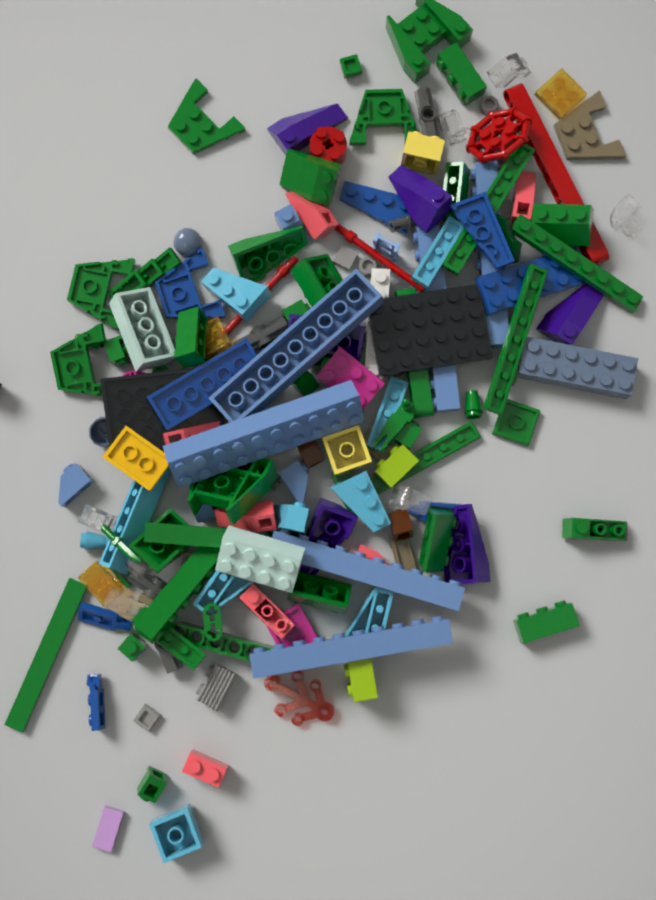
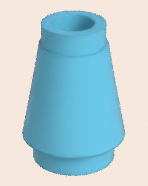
(93, 541)

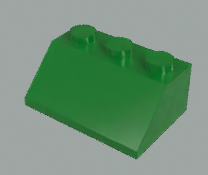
(566, 222)
(316, 277)
(436, 540)
(321, 593)

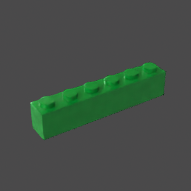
(177, 594)

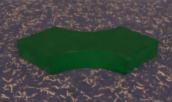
(513, 243)

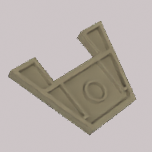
(579, 136)

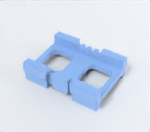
(378, 244)

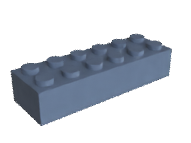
(577, 368)

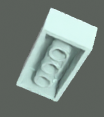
(142, 329)
(259, 558)

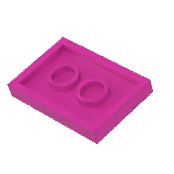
(345, 367)
(301, 630)

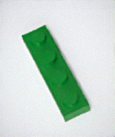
(178, 646)

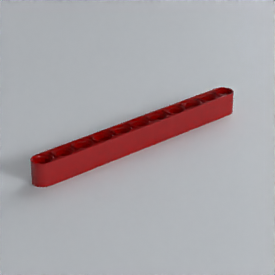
(553, 166)

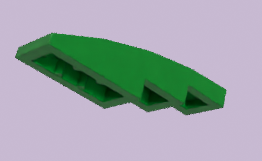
(148, 273)

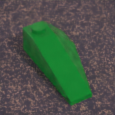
(262, 253)

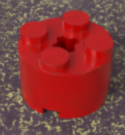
(328, 138)

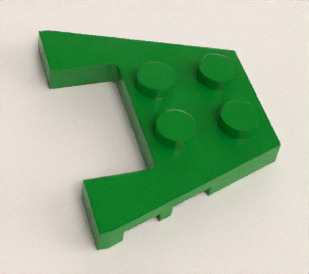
(382, 109)
(195, 127)
(91, 286)
(73, 363)

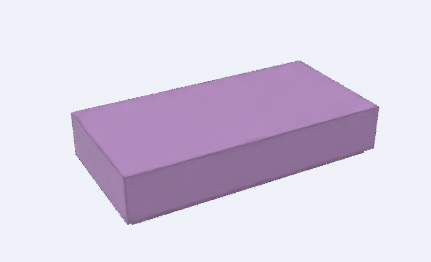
(108, 829)

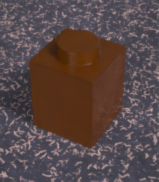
(310, 453)
(400, 525)

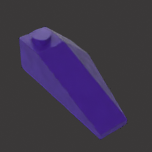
(296, 130)
(421, 197)
(570, 316)

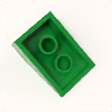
(310, 176)
(158, 554)

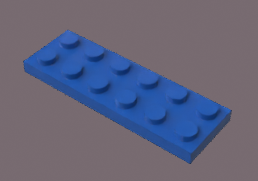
(502, 288)
(192, 391)

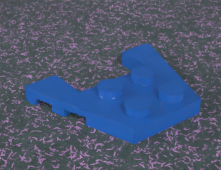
(179, 292)

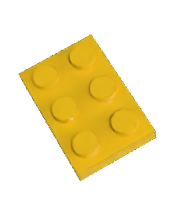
(137, 458)

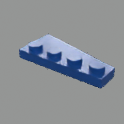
(374, 202)
(482, 225)

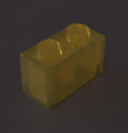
(100, 581)

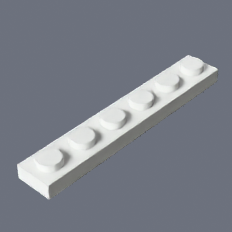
(380, 281)

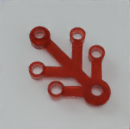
(301, 699)

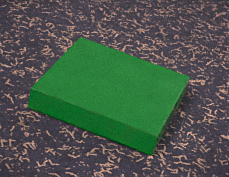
(516, 422)

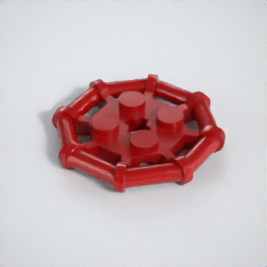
(489, 139)

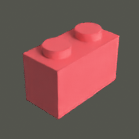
(205, 768)

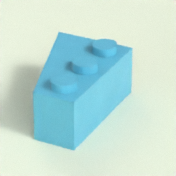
(237, 293)
(363, 500)
(292, 517)
(221, 590)
(373, 611)

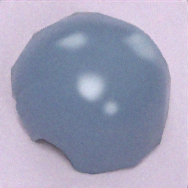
(187, 242)
(98, 432)

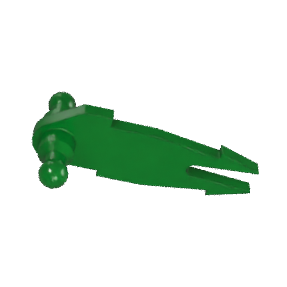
(395, 424)

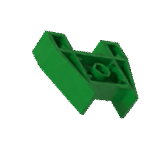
(423, 31)
(234, 489)

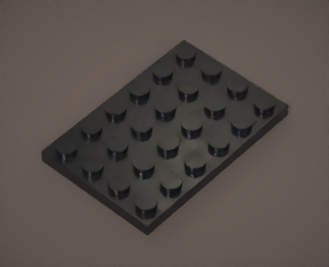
(430, 330)
(127, 406)

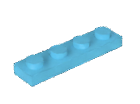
(437, 252)
(390, 403)

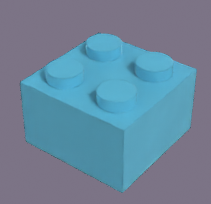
(176, 833)

